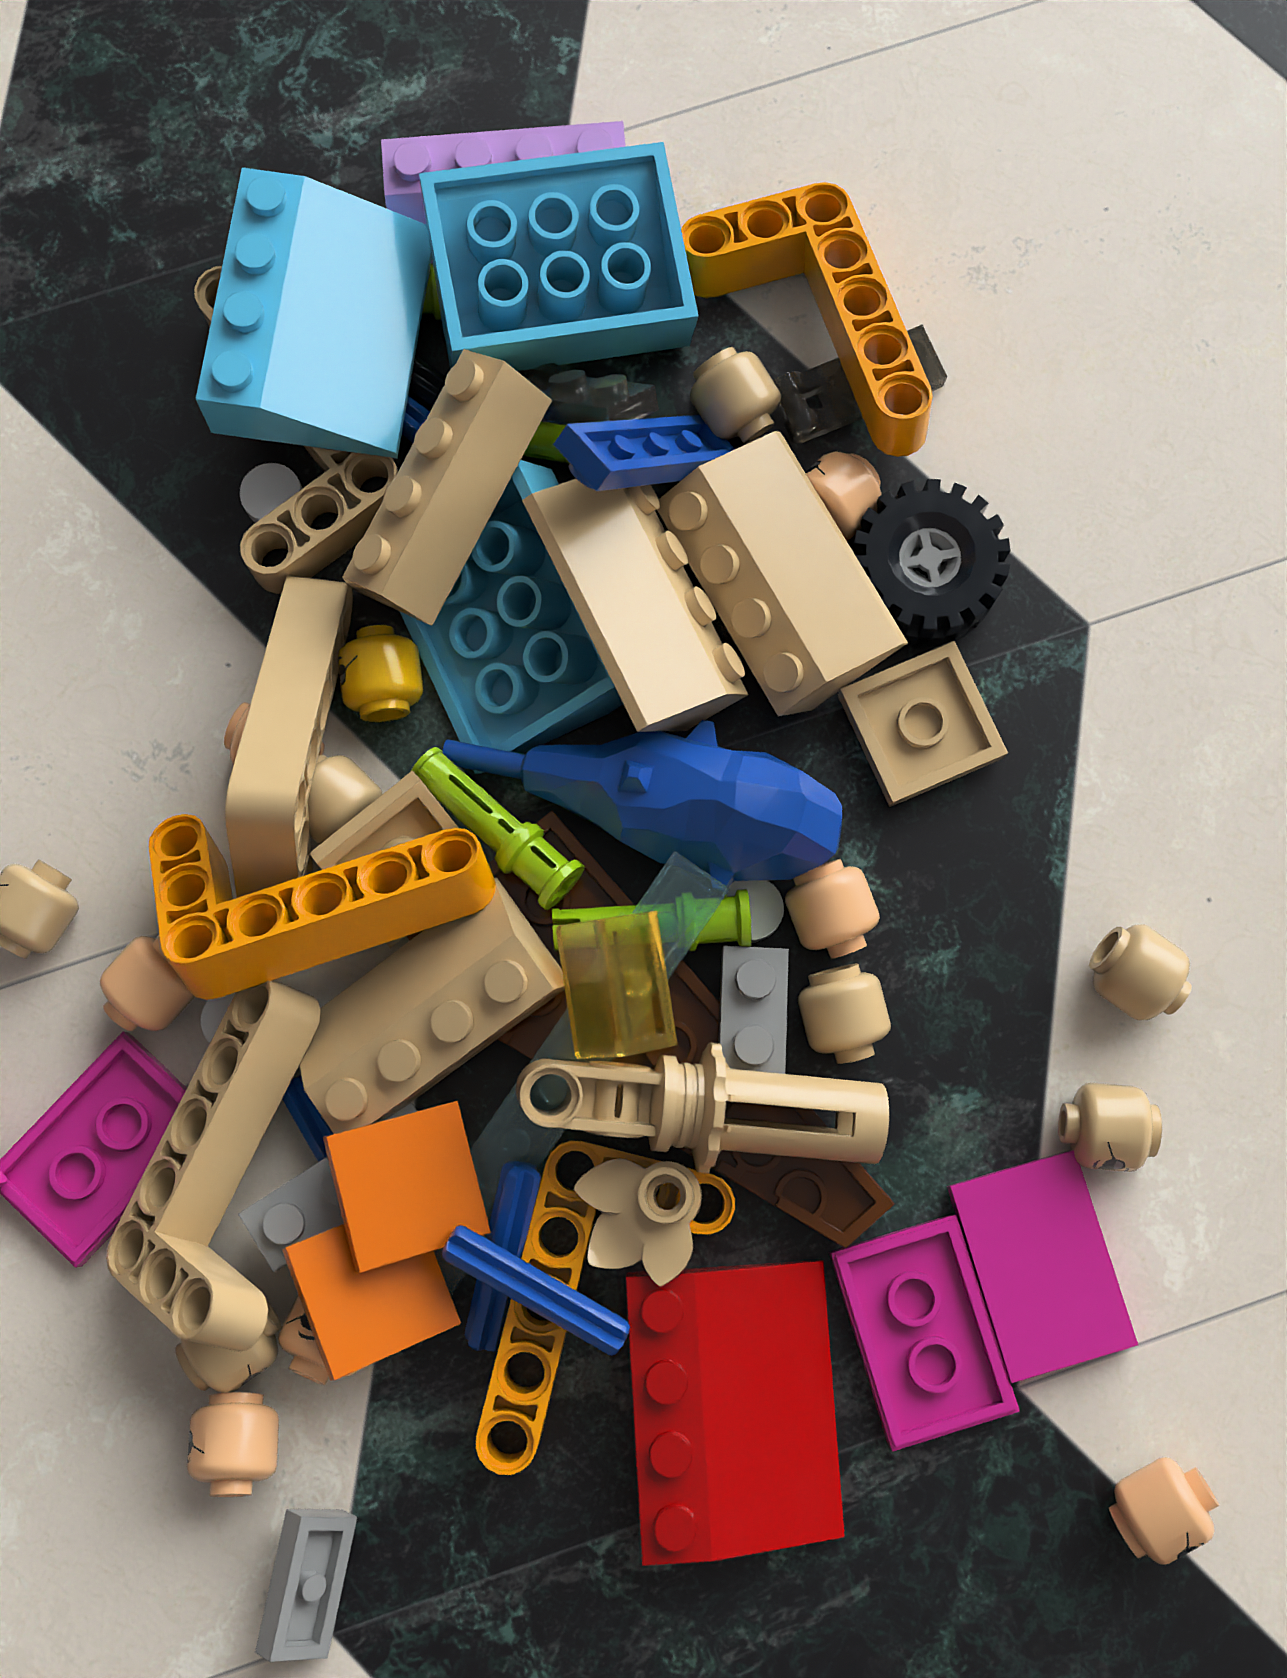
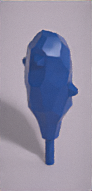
(670, 793)

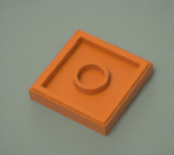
(405, 1185)
(369, 1312)

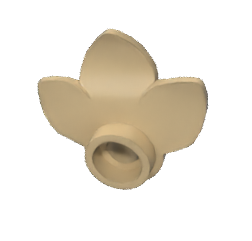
(634, 1223)

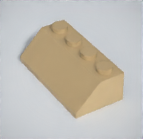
(447, 486)
(780, 574)
(638, 603)
(426, 1013)

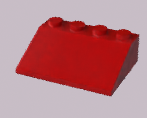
(733, 1411)

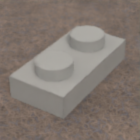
(753, 1008)
(306, 1584)

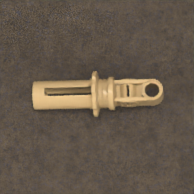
(687, 1108)

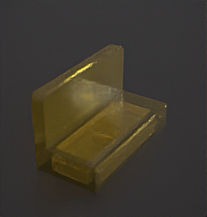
(616, 986)

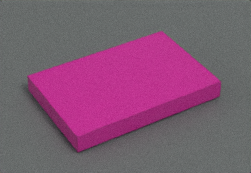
(92, 1148)
(1042, 1265)
(923, 1332)

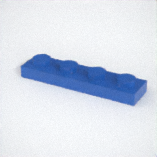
(638, 450)

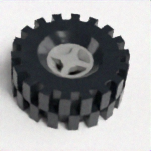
(945, 540)

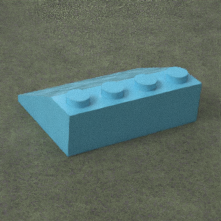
(560, 257)
(314, 318)
(509, 639)

